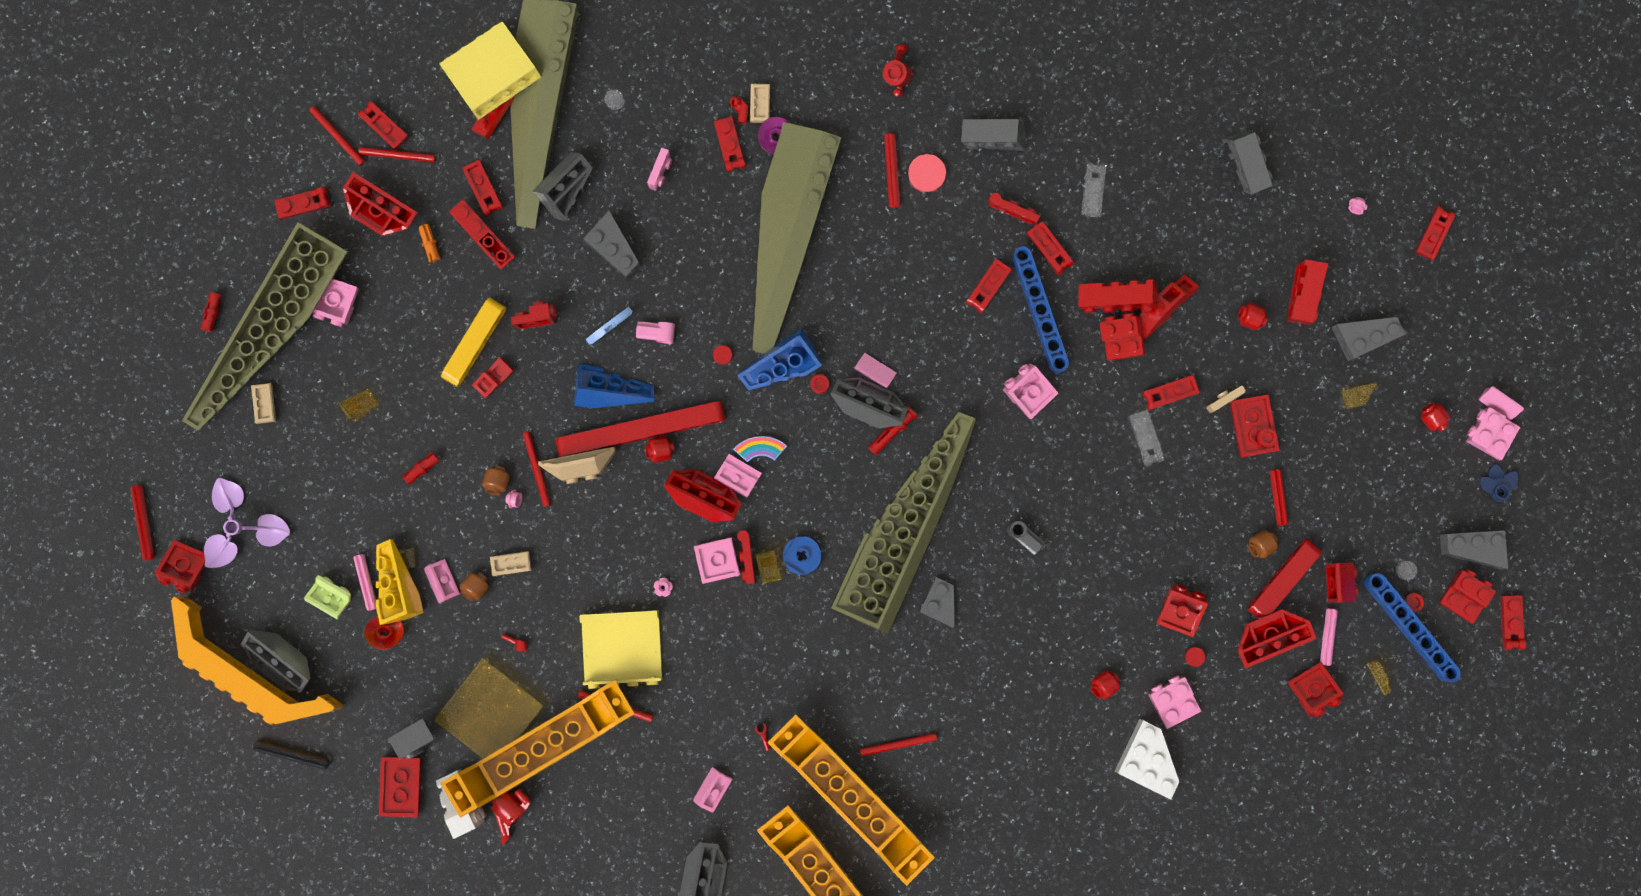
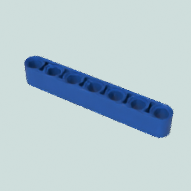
(1038, 319)
(1420, 630)

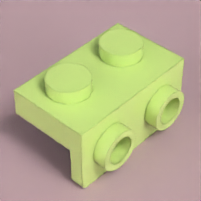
(328, 597)

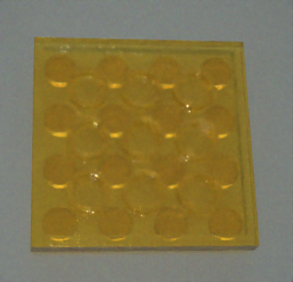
(488, 710)

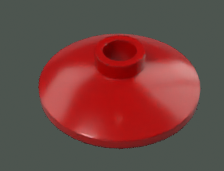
(374, 631)

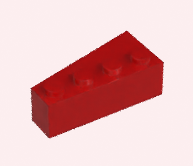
(1118, 296)

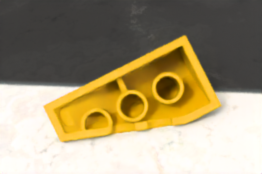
(397, 591)

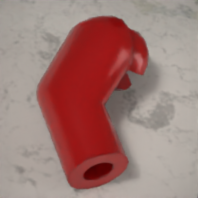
(741, 107)

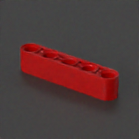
(1285, 579)

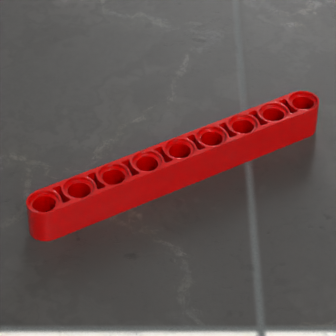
(640, 429)

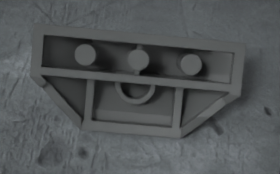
(869, 402)
(277, 659)
(704, 871)

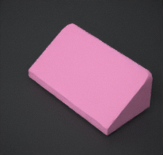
(875, 370)
(1500, 402)
(441, 581)
(712, 790)

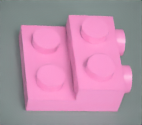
(336, 303)
(1030, 390)
(1492, 433)
(1174, 701)

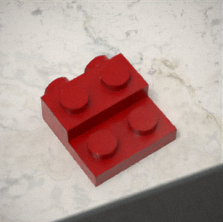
(540, 315)
(1123, 337)
(181, 567)
(1467, 595)
(1182, 610)
(1316, 690)

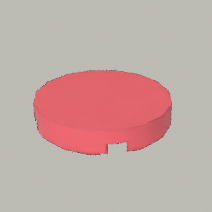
(927, 173)

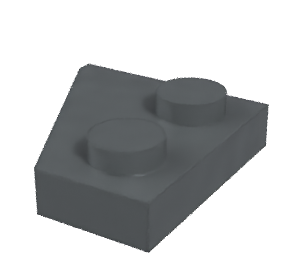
(940, 602)

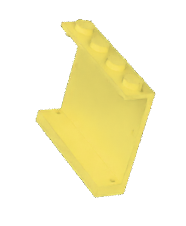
(490, 70)
(621, 648)

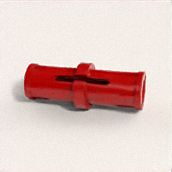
(211, 312)
(420, 468)

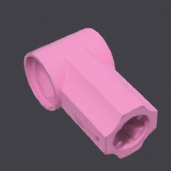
(661, 332)

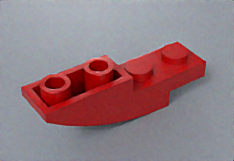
(481, 234)
(1168, 301)

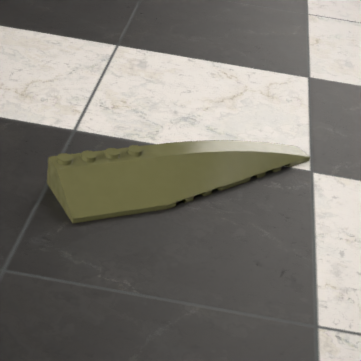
(547, 38)
(787, 220)
(271, 319)
(900, 538)

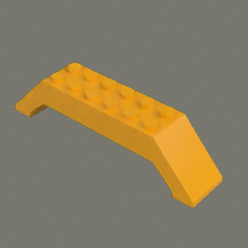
(233, 675)
(537, 749)
(852, 798)
(806, 855)

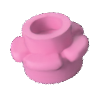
(1357, 205)
(514, 499)
(663, 582)

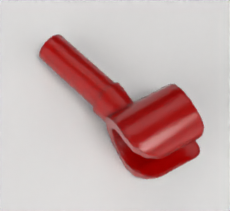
(520, 644)
(763, 736)

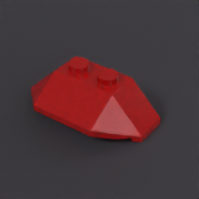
(376, 207)
(702, 495)
(1273, 636)

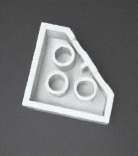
(1148, 760)
(457, 825)

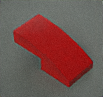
(493, 377)

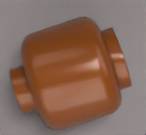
(495, 480)
(1263, 544)
(474, 586)

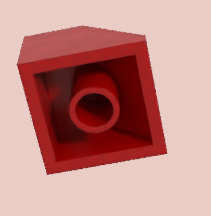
(1341, 582)

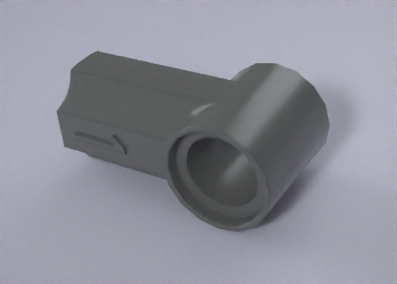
(1026, 537)

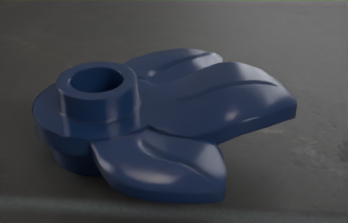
(1499, 480)

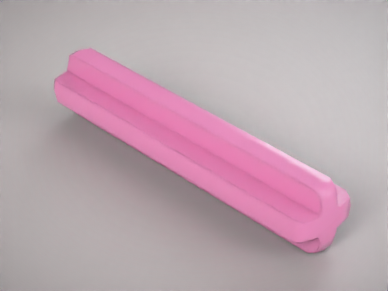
(365, 582)
(1328, 636)

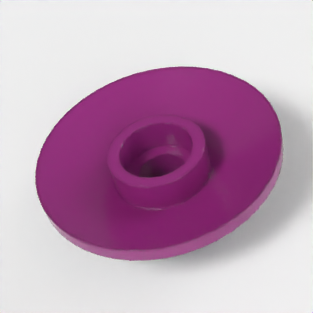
(766, 131)

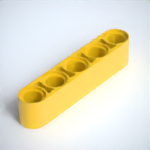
(473, 342)

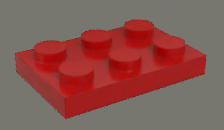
(1249, 418)
(400, 787)

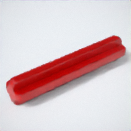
(1279, 497)

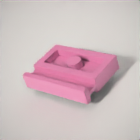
(663, 162)
(737, 475)

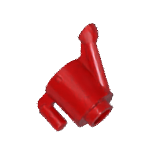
(897, 72)
(508, 810)

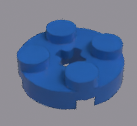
(791, 558)

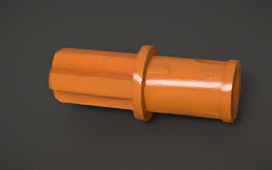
(429, 243)

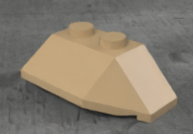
(578, 466)

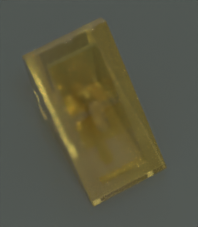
(358, 405)
(768, 567)

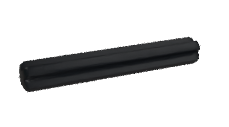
(290, 754)

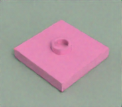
(716, 560)

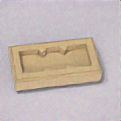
(759, 103)
(1225, 398)
(263, 403)
(510, 563)

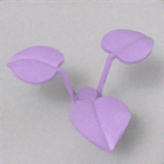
(221, 551)

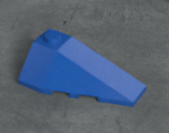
(788, 359)
(603, 389)

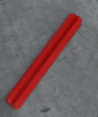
(892, 170)
(142, 522)

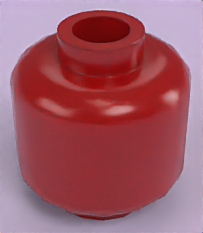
(1252, 316)
(1435, 417)
(659, 449)
(1105, 684)

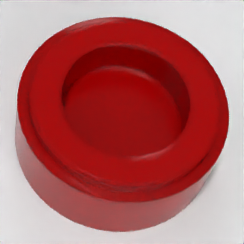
(722, 355)
(819, 384)
(1267, 437)
(1414, 601)
(1194, 656)

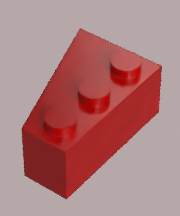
(1306, 292)

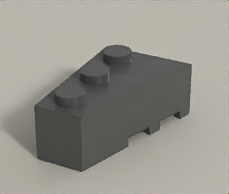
(994, 134)
(1249, 161)
(563, 184)
(612, 246)
(1364, 336)
(1477, 547)
(411, 740)

